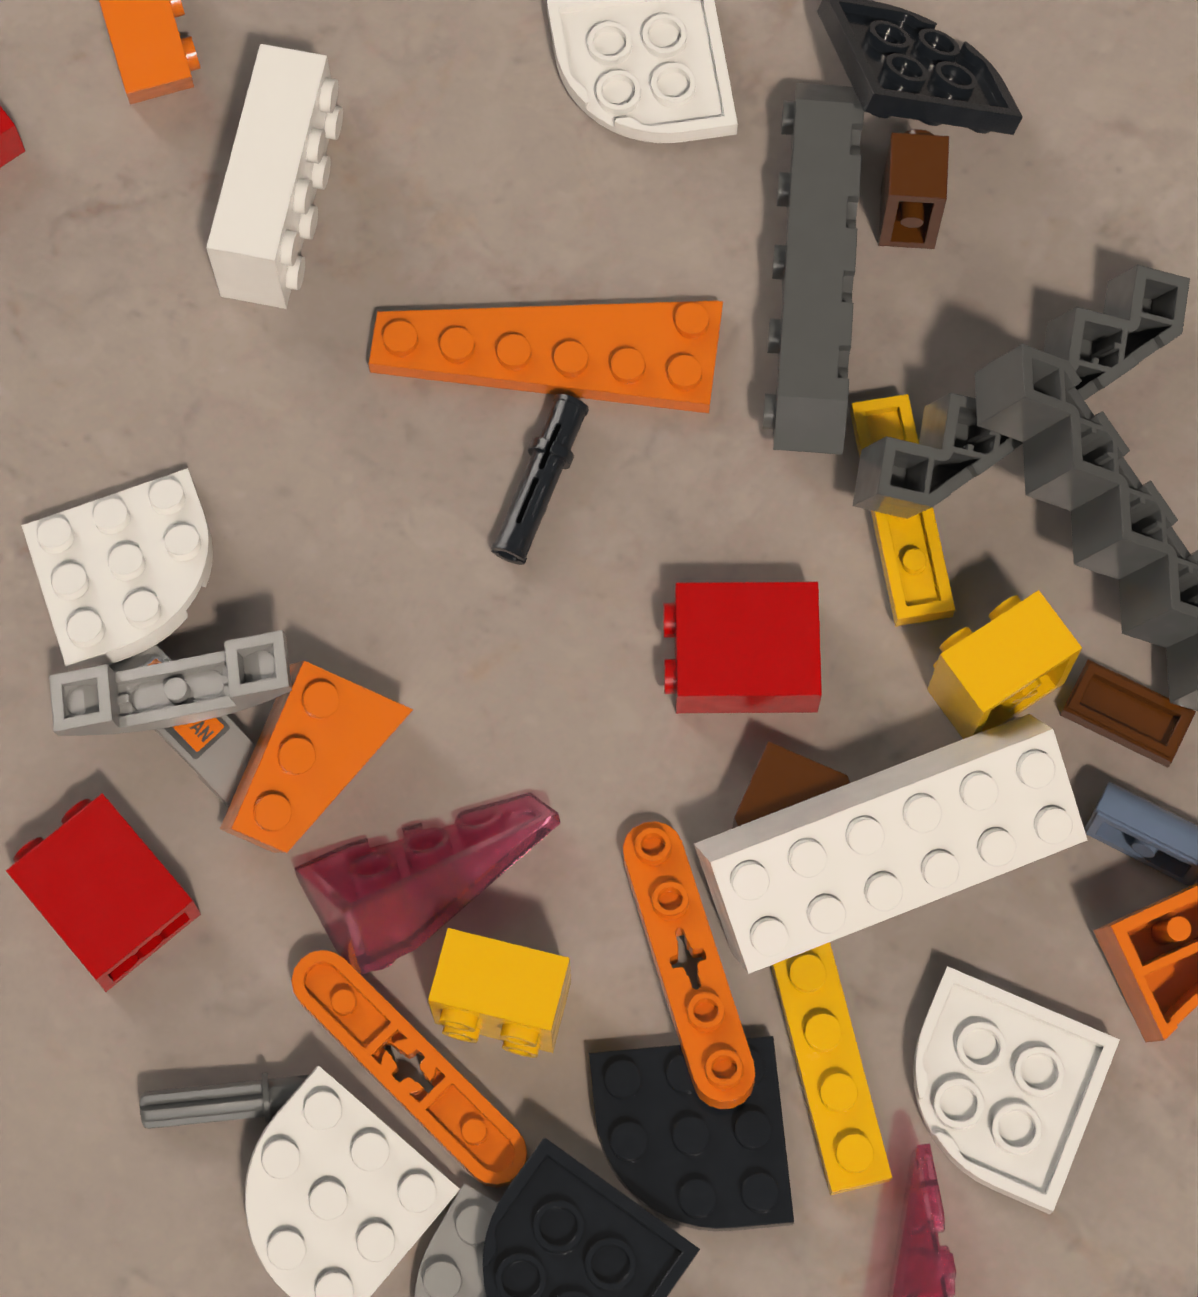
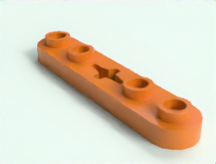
(705, 1016)
(452, 1110)

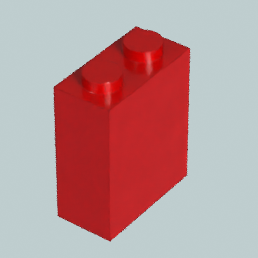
(744, 647)
(102, 890)

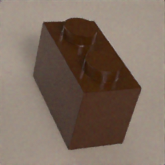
(913, 189)

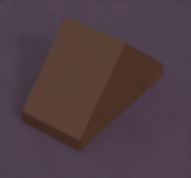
(783, 781)

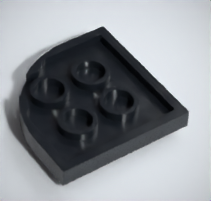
(916, 71)
(688, 1158)
(577, 1237)

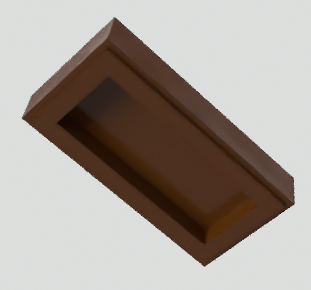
(1127, 713)

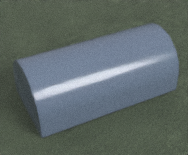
(1146, 833)

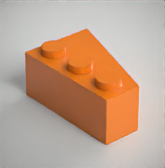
(149, 47)
(308, 755)
(1156, 961)

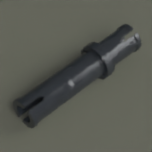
(549, 456)

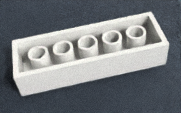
(891, 842)

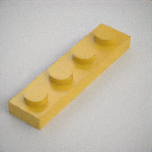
(910, 546)
(831, 1071)

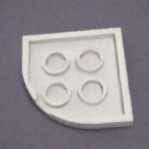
(645, 66)
(122, 568)
(1007, 1086)
(336, 1194)

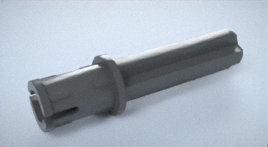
(217, 1102)

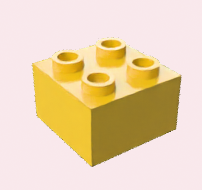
(1003, 665)
(499, 993)

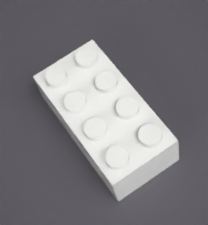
(274, 177)

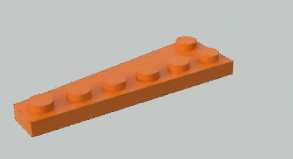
(594, 351)

